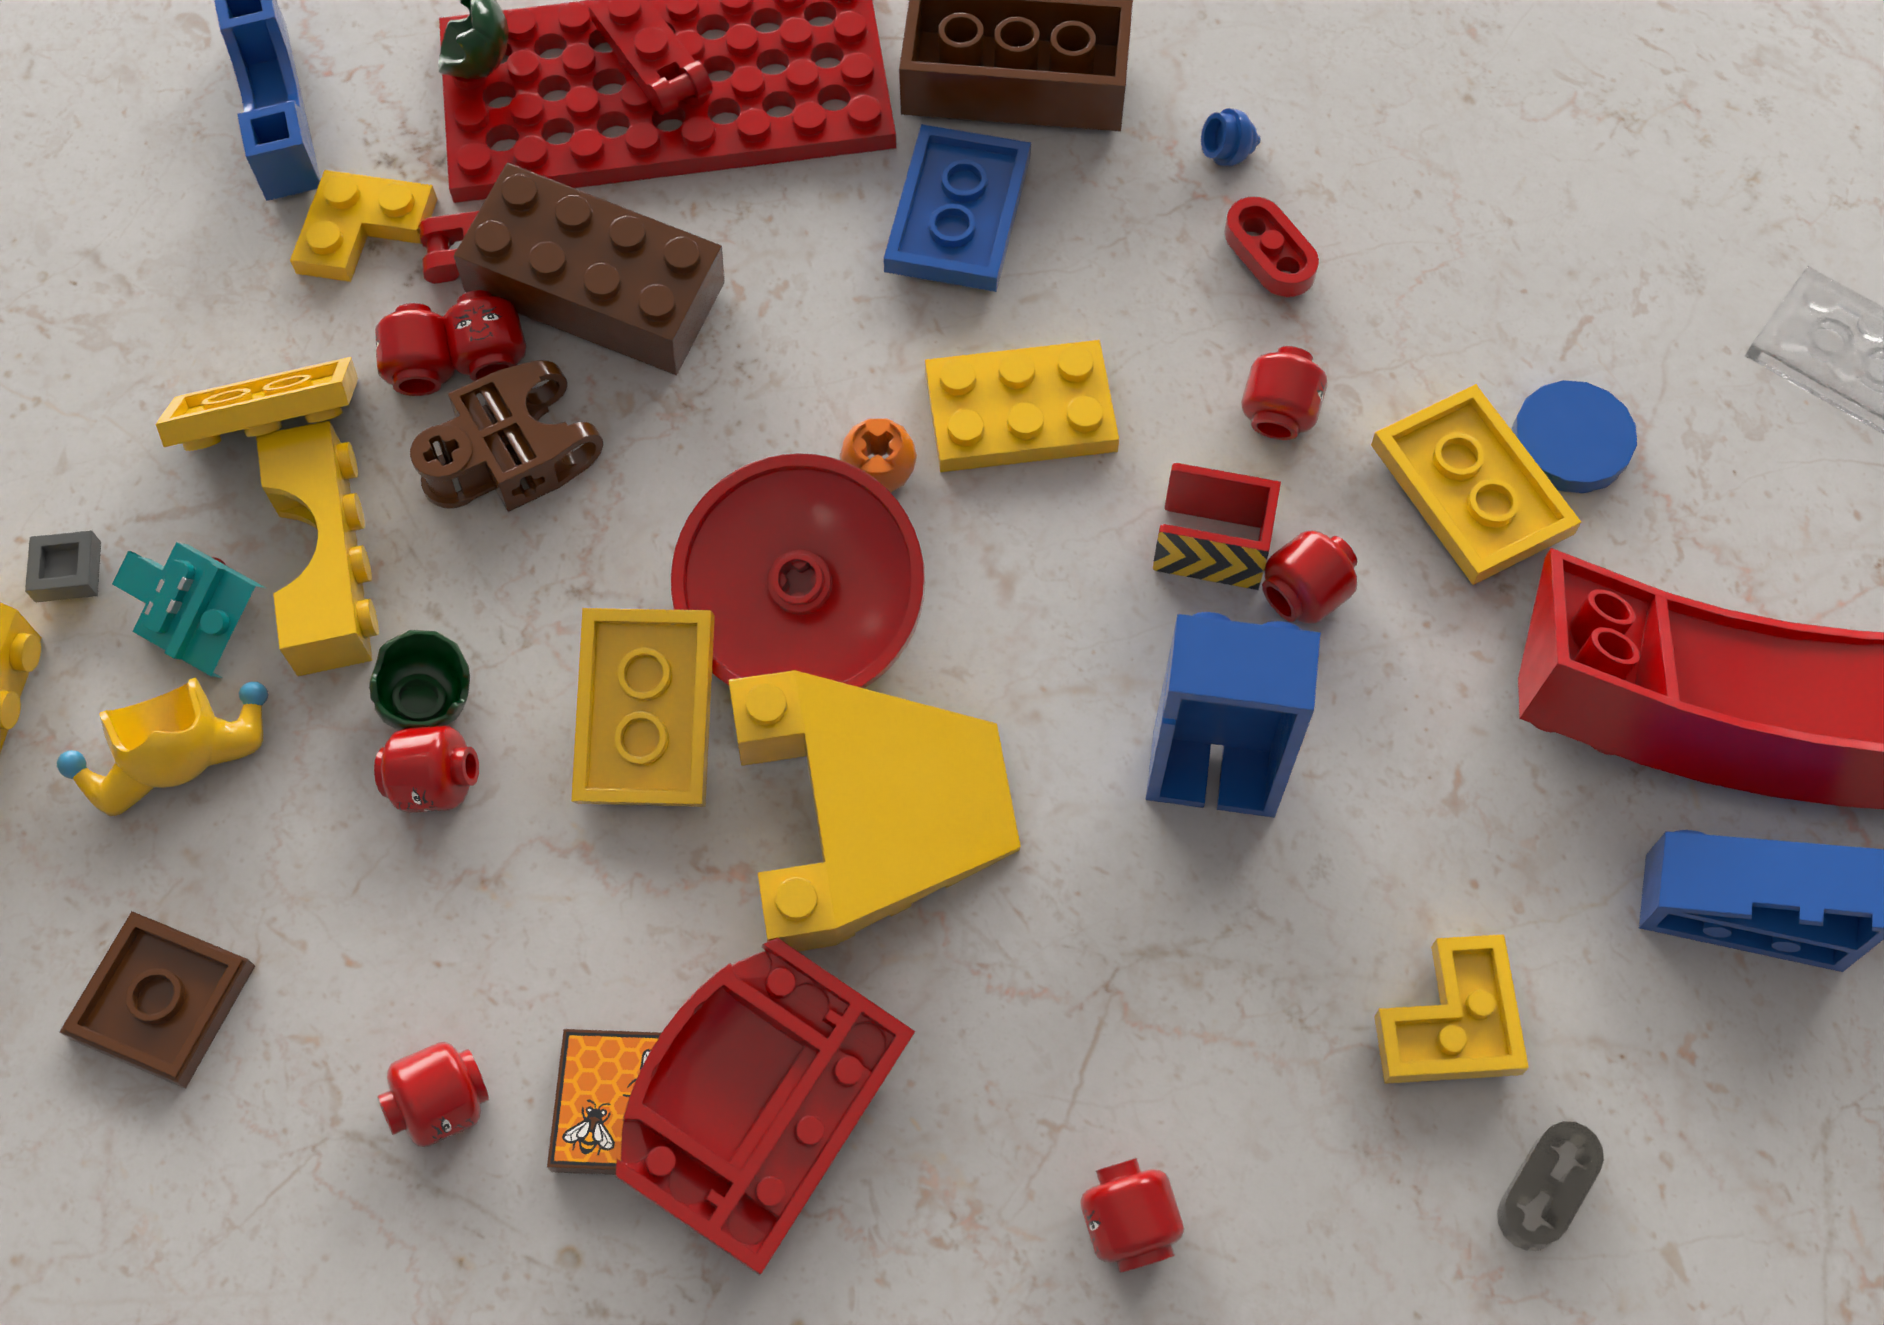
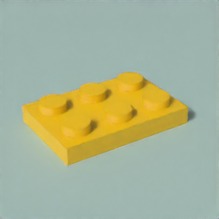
(258, 404)
(1021, 406)
(1475, 484)
(643, 707)

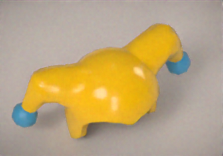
(165, 744)

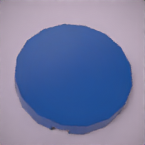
(1577, 435)

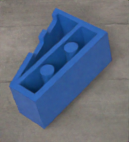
(1766, 896)

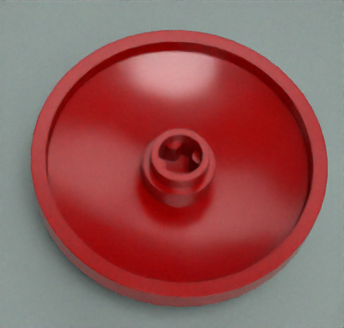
(801, 570)

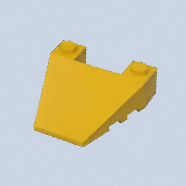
(899, 800)

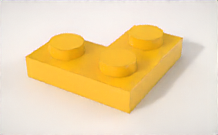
(350, 210)
(1472, 1030)

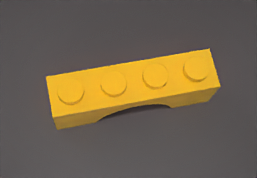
(323, 611)

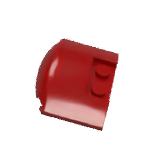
(754, 1098)

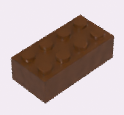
(1017, 61)
(592, 268)

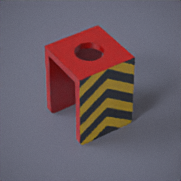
(1223, 498)

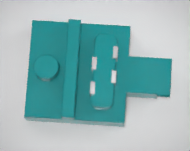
(188, 603)

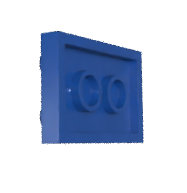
(957, 208)

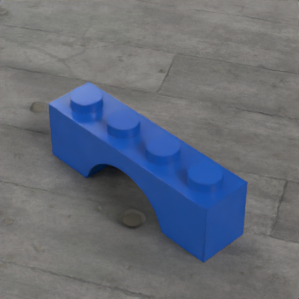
(274, 113)

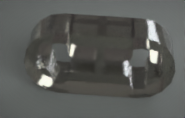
(1565, 1195)

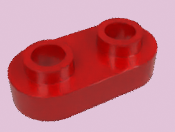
(1275, 249)

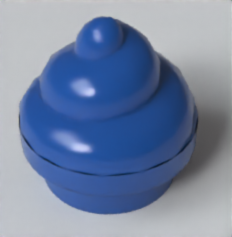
(1229, 137)

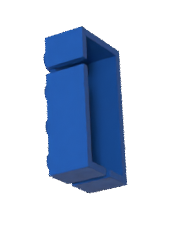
(1236, 690)

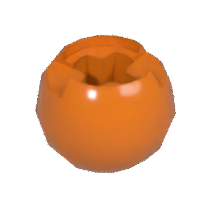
(880, 437)

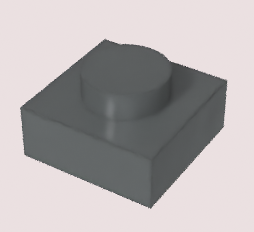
(63, 566)

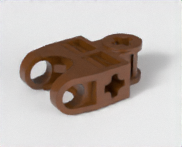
(527, 450)

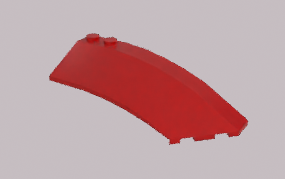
(1705, 688)

